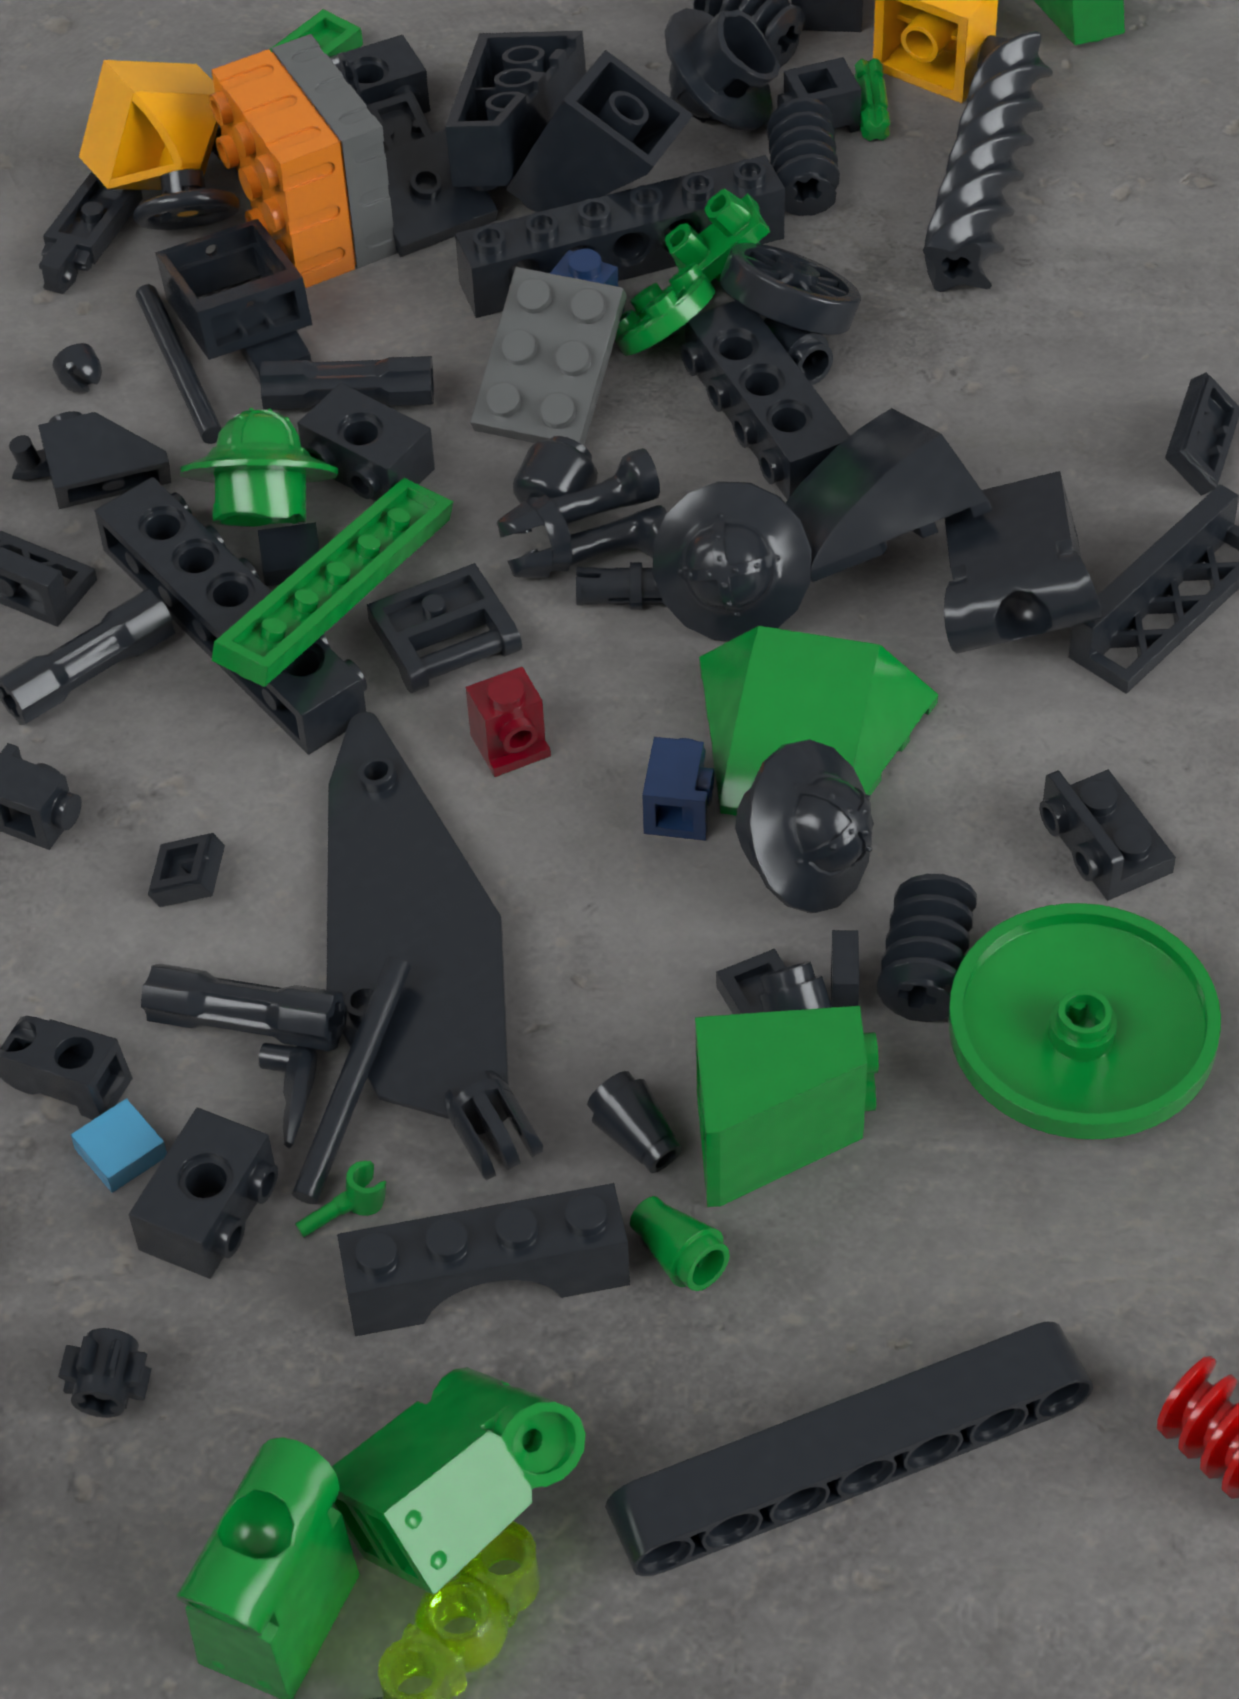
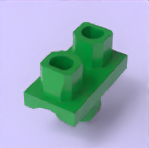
(732, 223)

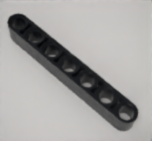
(847, 1448)

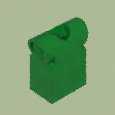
(453, 1474)
(272, 1572)

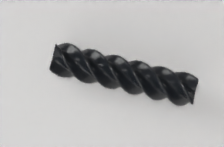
(982, 161)

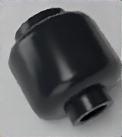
(554, 470)

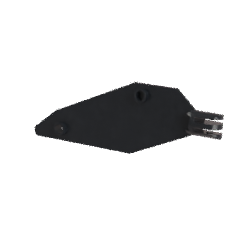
(412, 896)

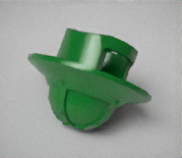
(258, 471)

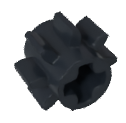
(104, 1372)

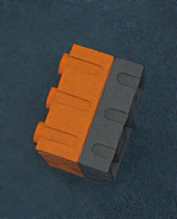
(306, 158)

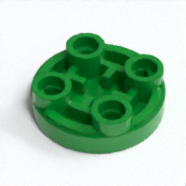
(663, 311)

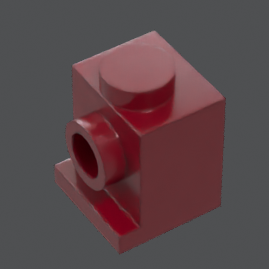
(507, 721)

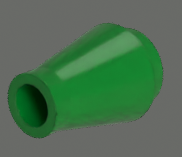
(682, 1245)

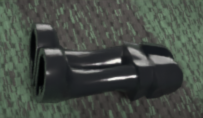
(631, 485)

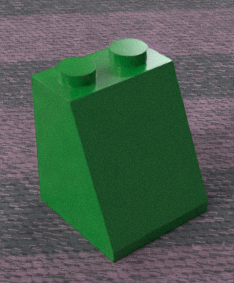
(779, 1093)

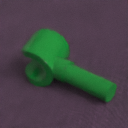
(354, 1199)

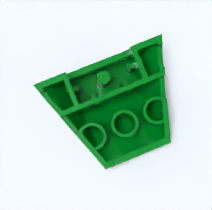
(801, 687)

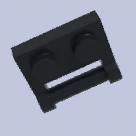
(436, 613)

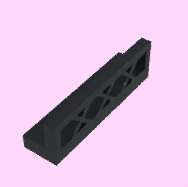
(34, 580)
(1148, 582)

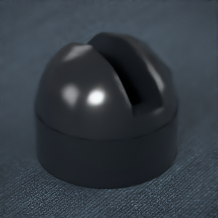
(77, 367)

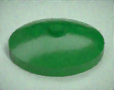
(1084, 1021)

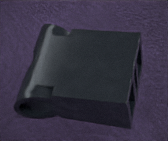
(1016, 567)

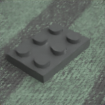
(548, 357)

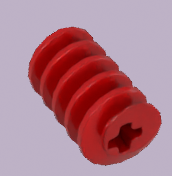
(1205, 1423)

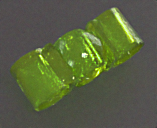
(472, 1594)

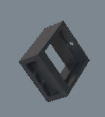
(243, 313)

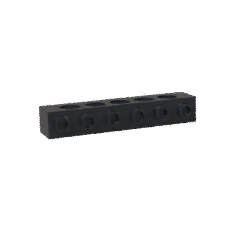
(621, 227)
(212, 589)

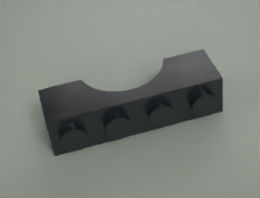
(410, 1267)

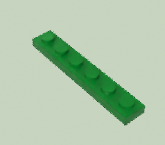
(331, 582)

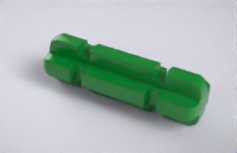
(873, 100)

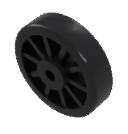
(790, 289)

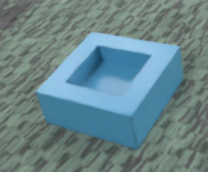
(119, 1145)

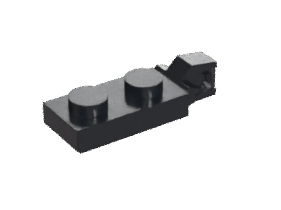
(84, 231)

